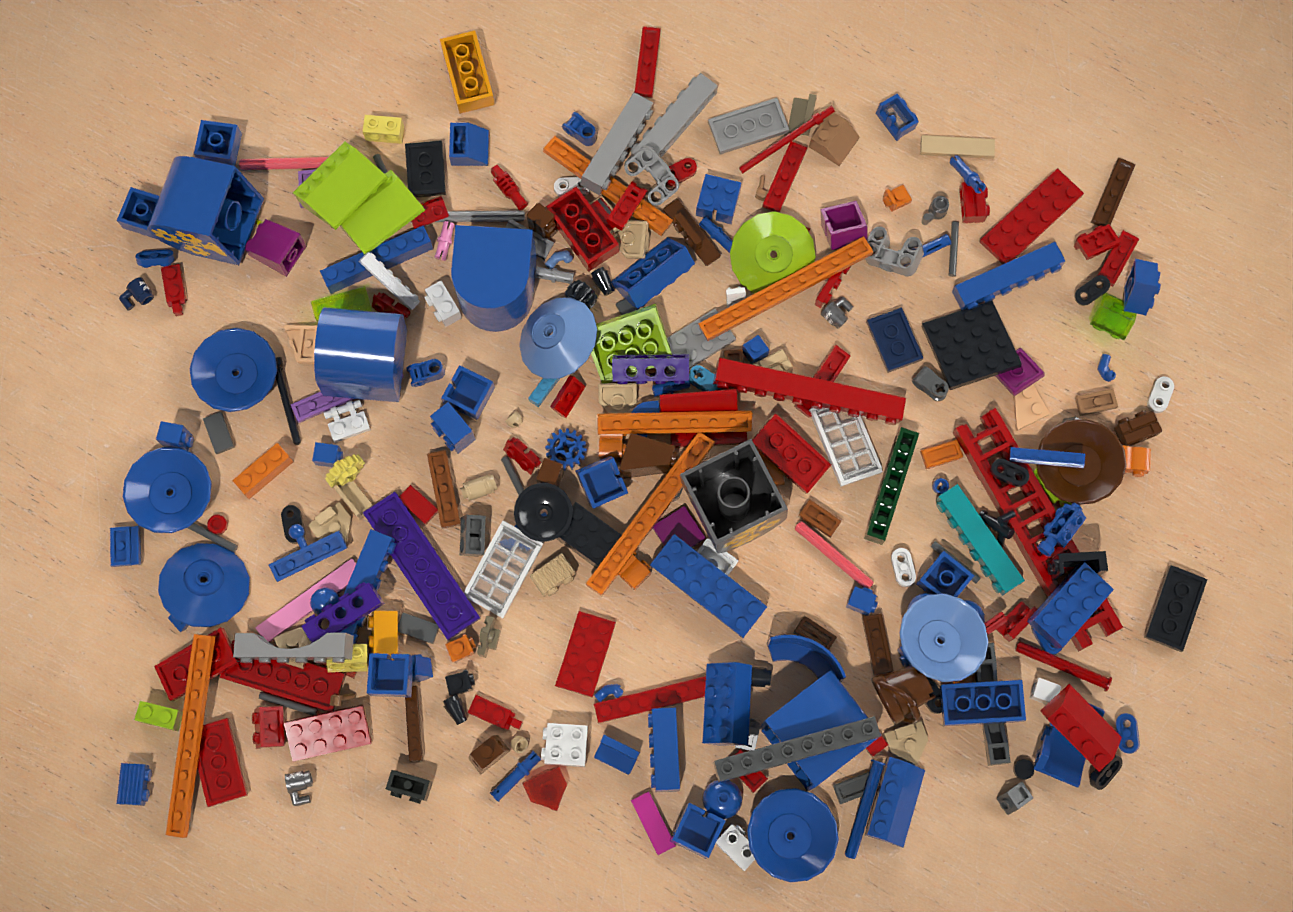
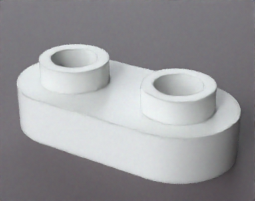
(570, 182)
(1160, 393)
(905, 567)

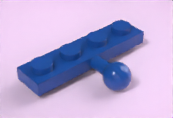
(308, 554)

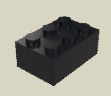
(589, 536)

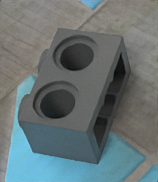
(472, 535)

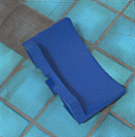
(806, 652)
(1059, 757)

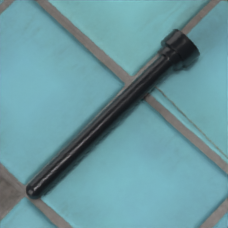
(286, 402)

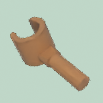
(760, 193)
(336, 700)

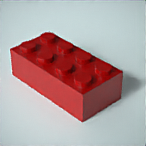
(583, 229)

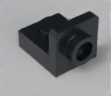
(460, 683)

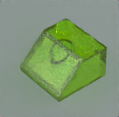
(1112, 318)

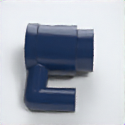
(137, 289)

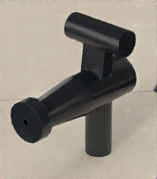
(999, 525)

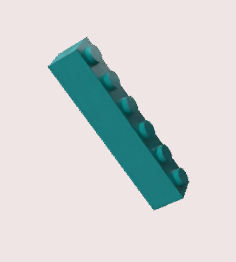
(979, 540)

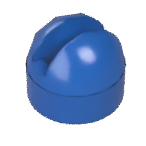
(943, 488)

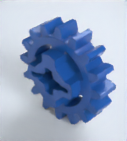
(573, 447)

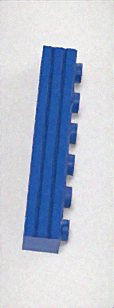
(1047, 457)

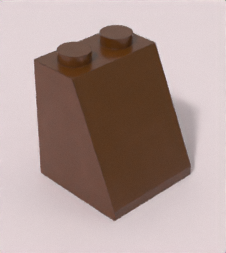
(646, 457)

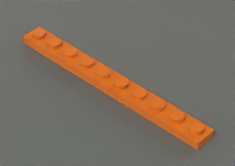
(785, 288)
(648, 515)
(190, 736)

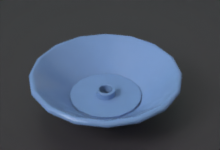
(567, 346)
(958, 628)

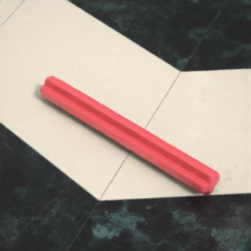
(281, 163)
(833, 555)

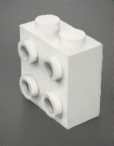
(565, 745)

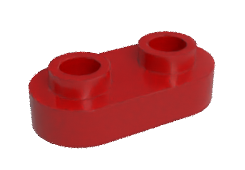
(682, 173)

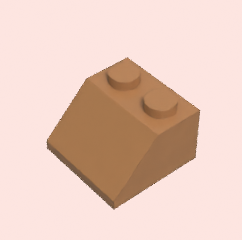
(834, 139)

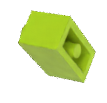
(158, 716)

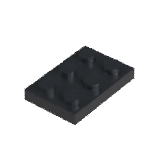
(425, 168)

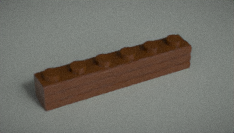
(413, 726)

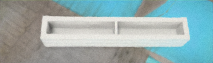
(389, 281)

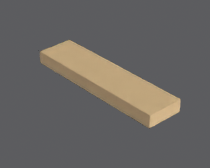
(957, 146)

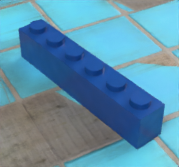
(389, 253)
(1008, 276)
(368, 570)

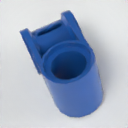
(577, 127)
(424, 372)

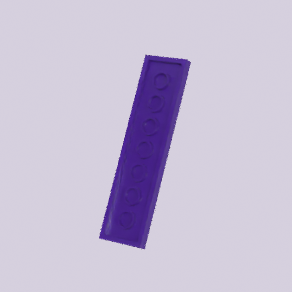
(422, 566)

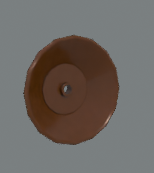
(1103, 462)

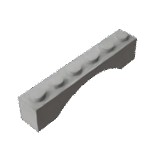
(331, 646)

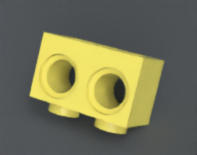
(383, 129)
(358, 663)

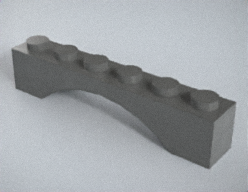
(994, 734)

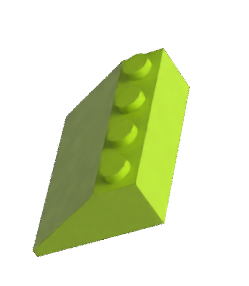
(339, 185)
(382, 214)
(629, 334)

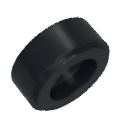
(1023, 769)

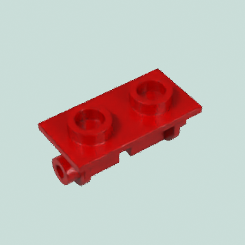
(383, 303)
(515, 449)

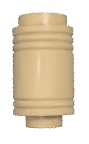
(478, 487)

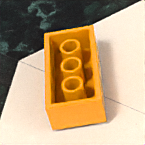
(467, 72)

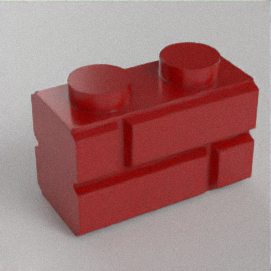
(973, 204)

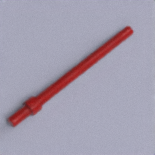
(817, 119)

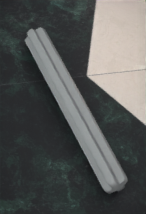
(484, 216)

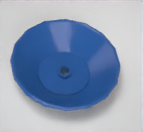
(223, 355)
(148, 487)
(209, 601)
(812, 830)

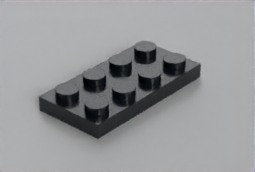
(1175, 608)

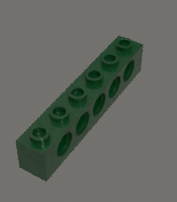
(891, 486)

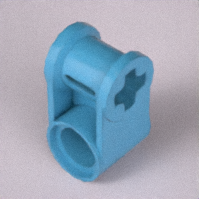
(705, 381)

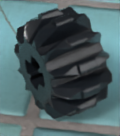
(581, 292)

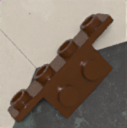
(692, 233)

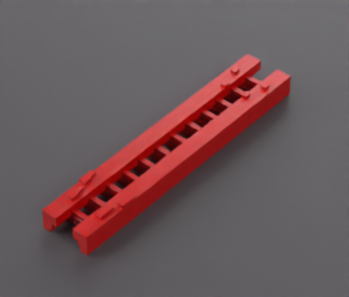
(1041, 507)

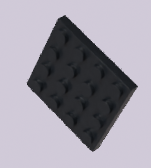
(971, 345)

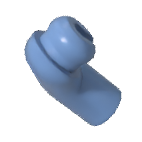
(559, 256)

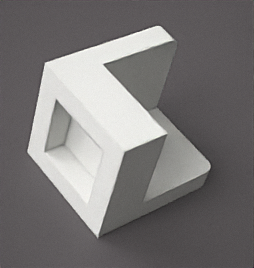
(1044, 691)

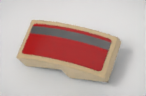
(603, 210)

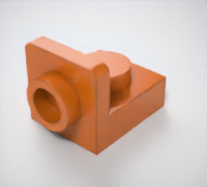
(896, 198)
(461, 648)

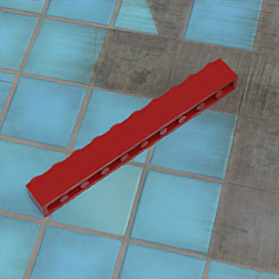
(809, 390)

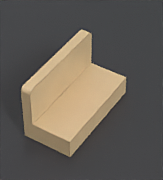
(354, 498)

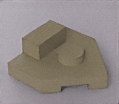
(488, 637)

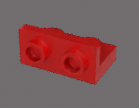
(434, 211)
(1097, 242)
(1016, 621)
(268, 727)

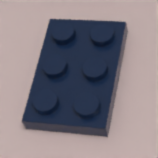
(894, 340)

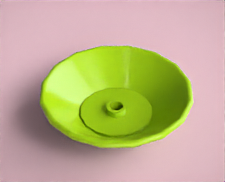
(759, 237)

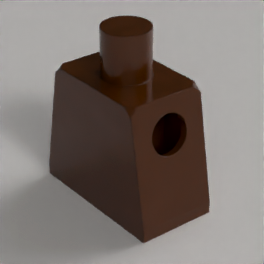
(488, 753)

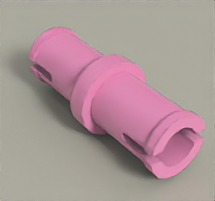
(444, 240)

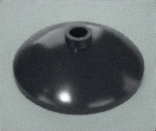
(528, 512)

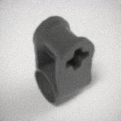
(929, 382)

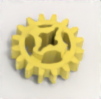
(344, 470)

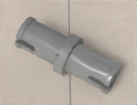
(554, 275)

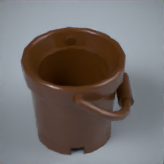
(903, 693)

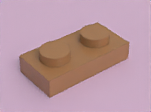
(1096, 402)

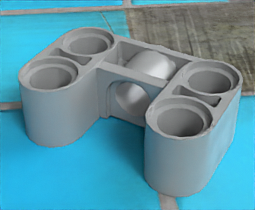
(658, 170)
(894, 260)

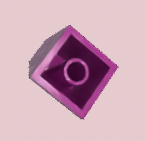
(276, 246)

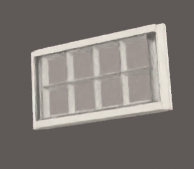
(846, 445)
(502, 569)

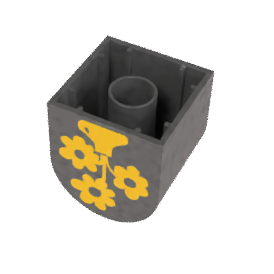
(734, 497)

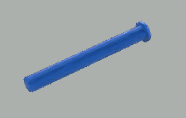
(864, 809)

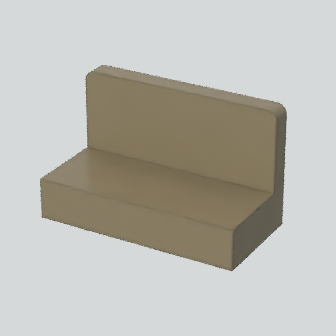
(801, 112)

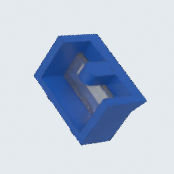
(897, 116)

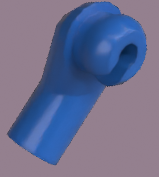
(1104, 370)
(607, 690)

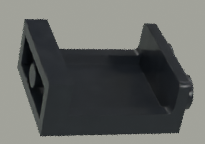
(1096, 560)

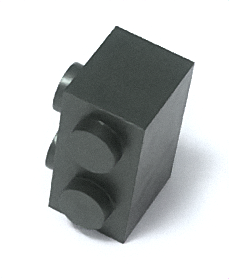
(408, 785)

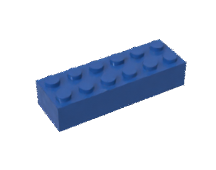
(708, 586)

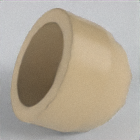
(514, 420)
(524, 744)

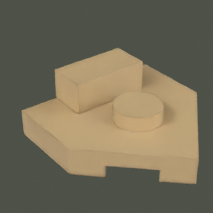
(634, 239)
(617, 397)
(331, 521)
(293, 639)
(907, 742)

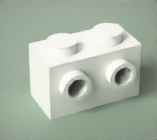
(443, 304)
(736, 846)

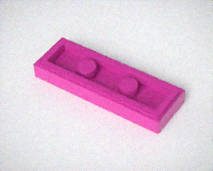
(653, 823)

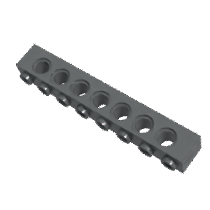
(796, 749)

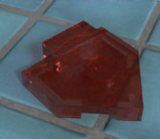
(546, 788)

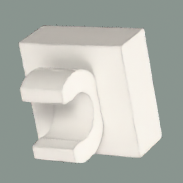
(735, 295)

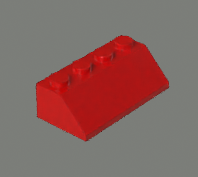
(699, 401)
(1082, 727)

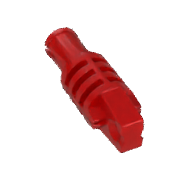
(508, 187)

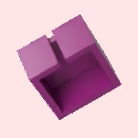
(843, 224)

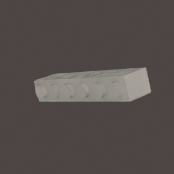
(677, 117)
(616, 144)

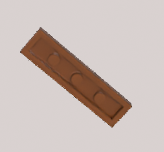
(443, 489)

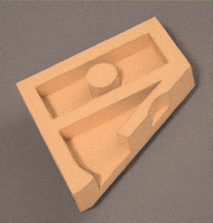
(302, 341)
(1028, 408)

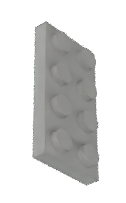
(748, 126)
(693, 342)

